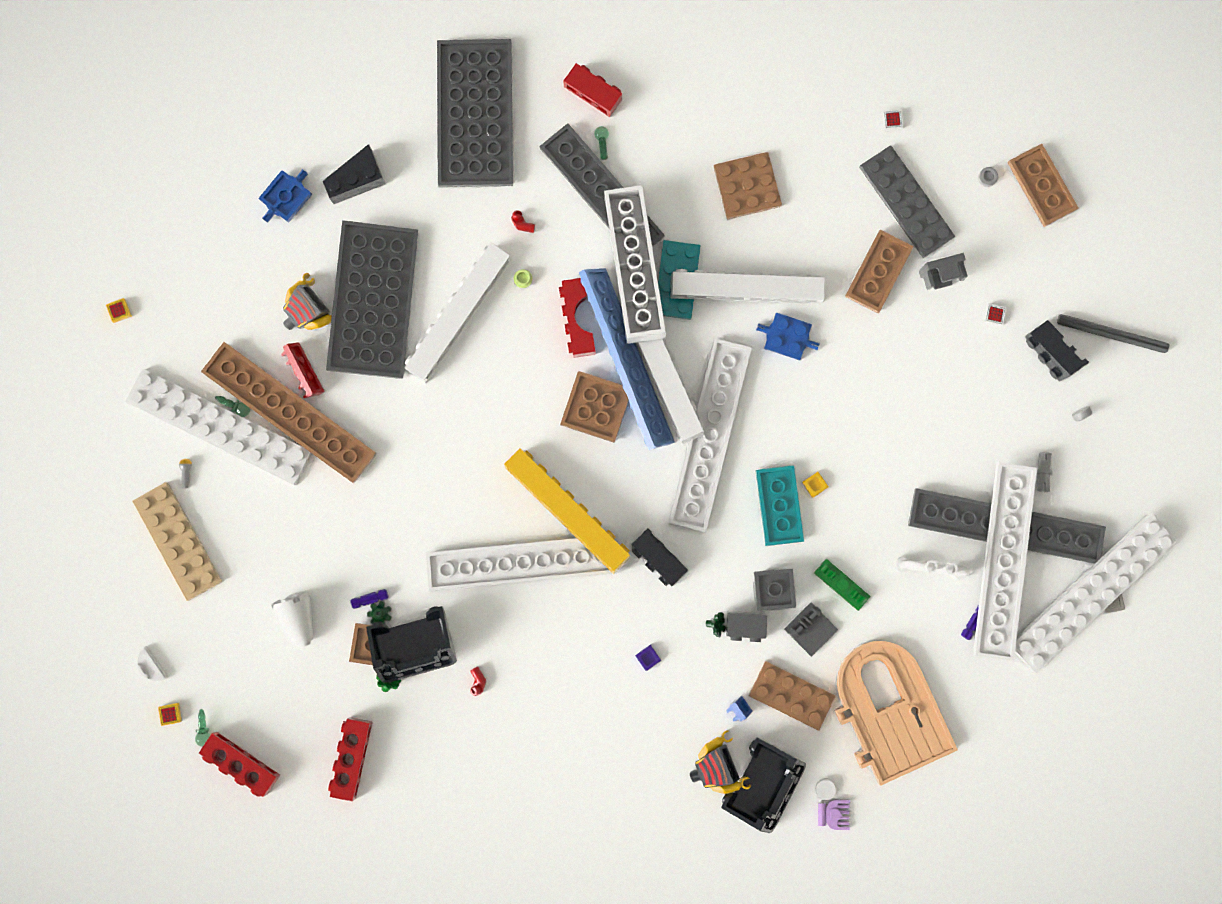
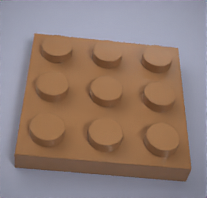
(747, 185)
(595, 407)

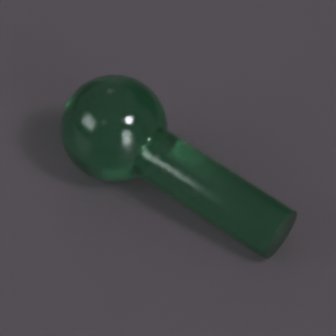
(601, 134)

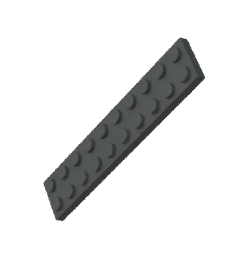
(971, 520)

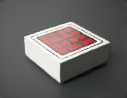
(892, 120)
(994, 314)

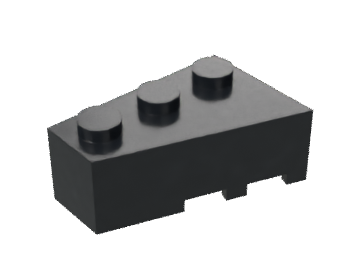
(658, 558)

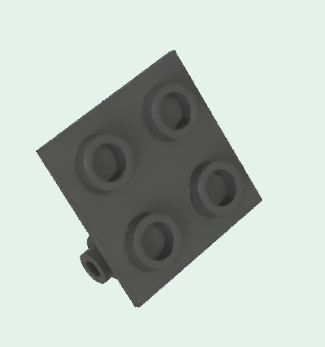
(811, 629)

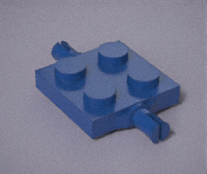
(285, 196)
(787, 336)

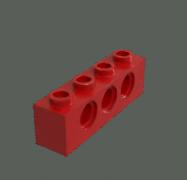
(362, 730)
(250, 764)

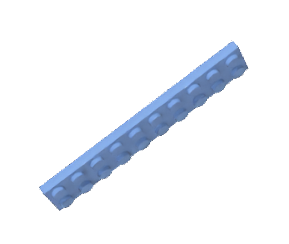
(626, 359)

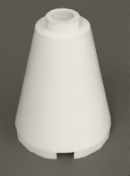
(295, 617)

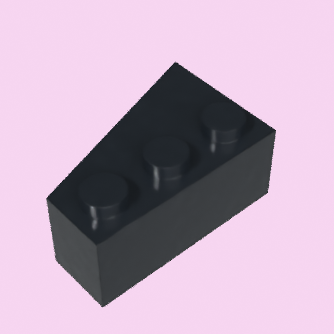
(354, 177)
(1054, 351)

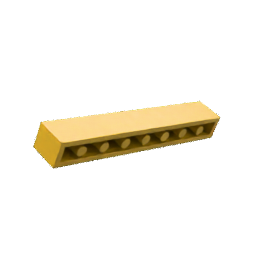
(567, 511)

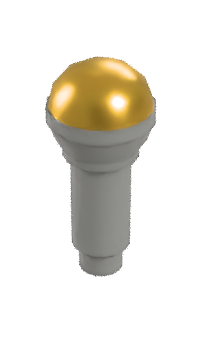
(185, 466)

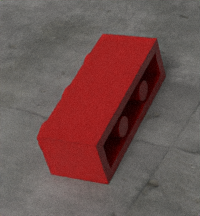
(593, 89)

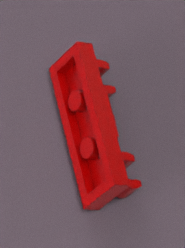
(302, 369)

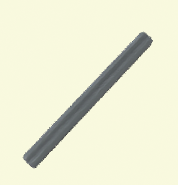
(1113, 333)

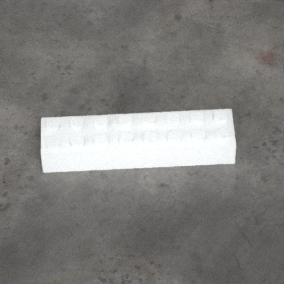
(634, 264)

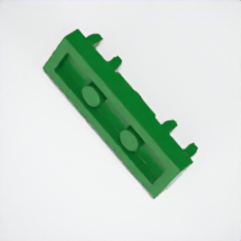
(842, 584)

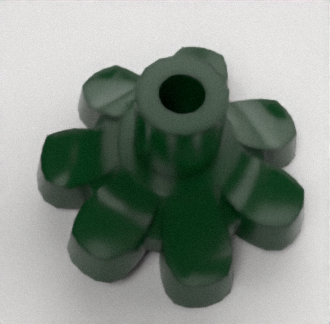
(383, 613)
(717, 624)

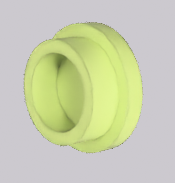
(523, 278)

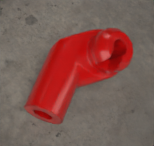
(520, 223)
(479, 682)

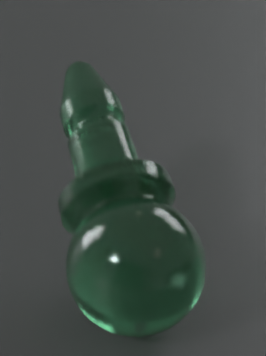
(240, 408)
(202, 732)

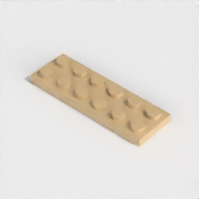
(177, 541)

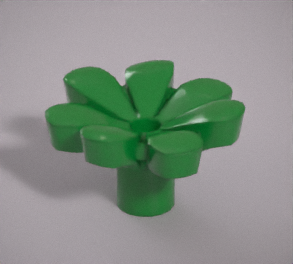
(386, 686)

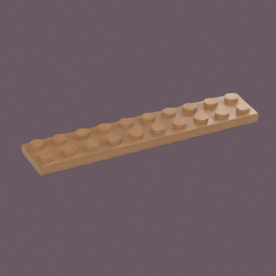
(288, 412)

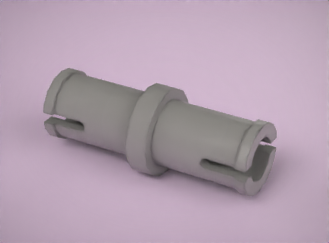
(1044, 472)

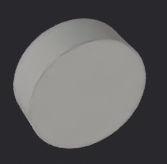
(988, 177)
(1082, 413)

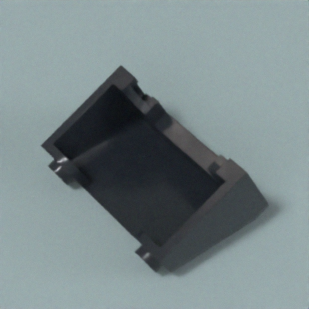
(411, 646)
(772, 781)

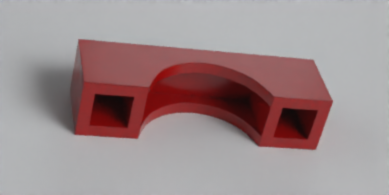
(581, 341)

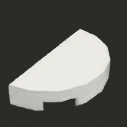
(149, 667)

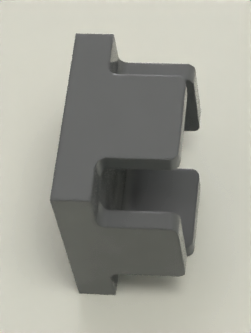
(941, 272)
(774, 589)

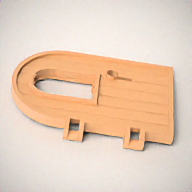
(892, 732)

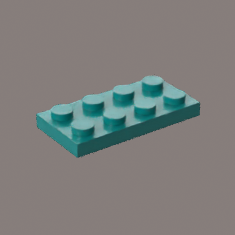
(673, 257)
(779, 505)

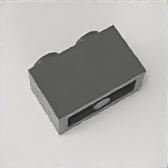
(746, 626)

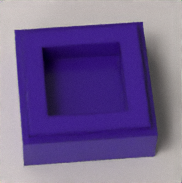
(648, 657)

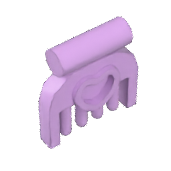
(831, 814)

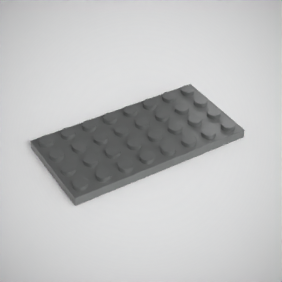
(474, 113)
(372, 300)

